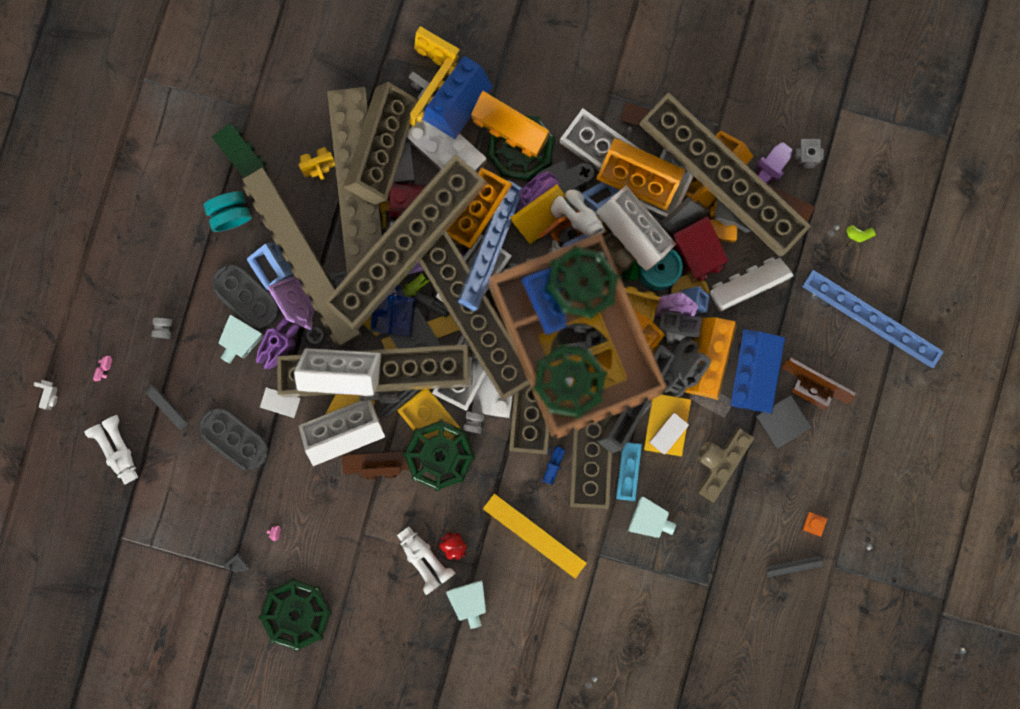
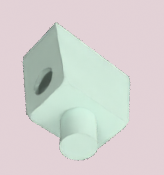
(238, 339)
(650, 519)
(468, 602)

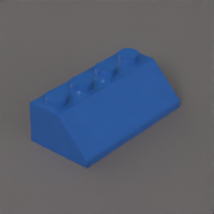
(457, 97)
(757, 371)

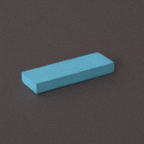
(628, 471)

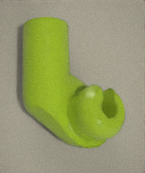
(859, 235)

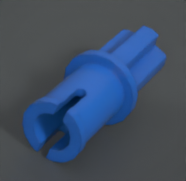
(553, 465)

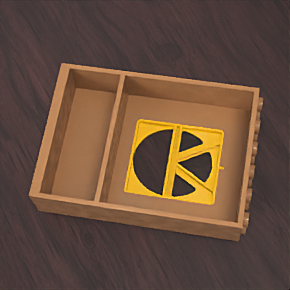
(633, 367)

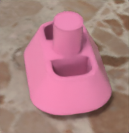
(105, 362)
(99, 374)
(274, 532)

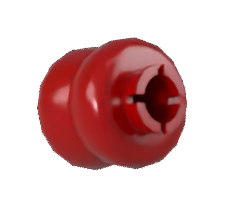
(453, 546)

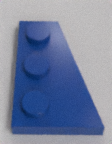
(544, 302)

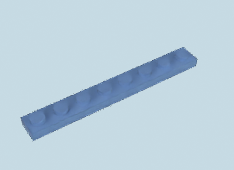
(489, 250)
(872, 319)

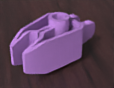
(770, 168)
(536, 188)
(276, 344)

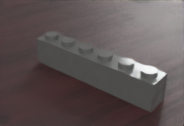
(623, 424)

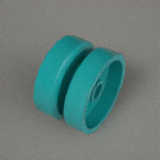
(227, 211)
(662, 280)

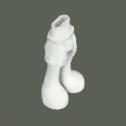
(584, 220)
(121, 460)
(417, 549)

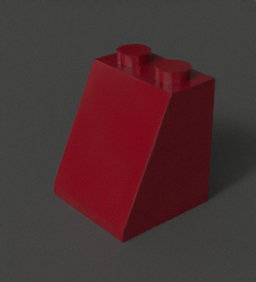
(402, 197)
(700, 250)

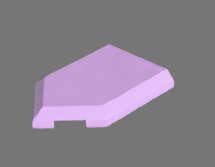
(293, 301)
(676, 303)

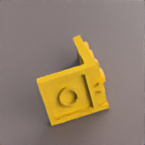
(442, 54)

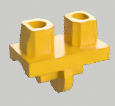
(317, 165)

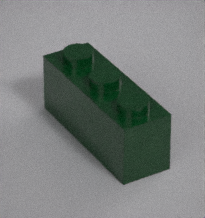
(238, 150)

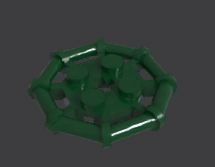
(517, 158)
(586, 271)
(560, 387)
(434, 445)
(305, 610)

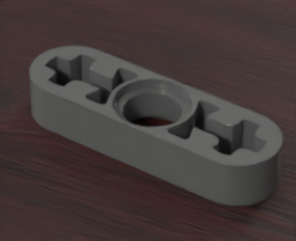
(166, 407)

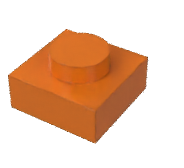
(814, 524)

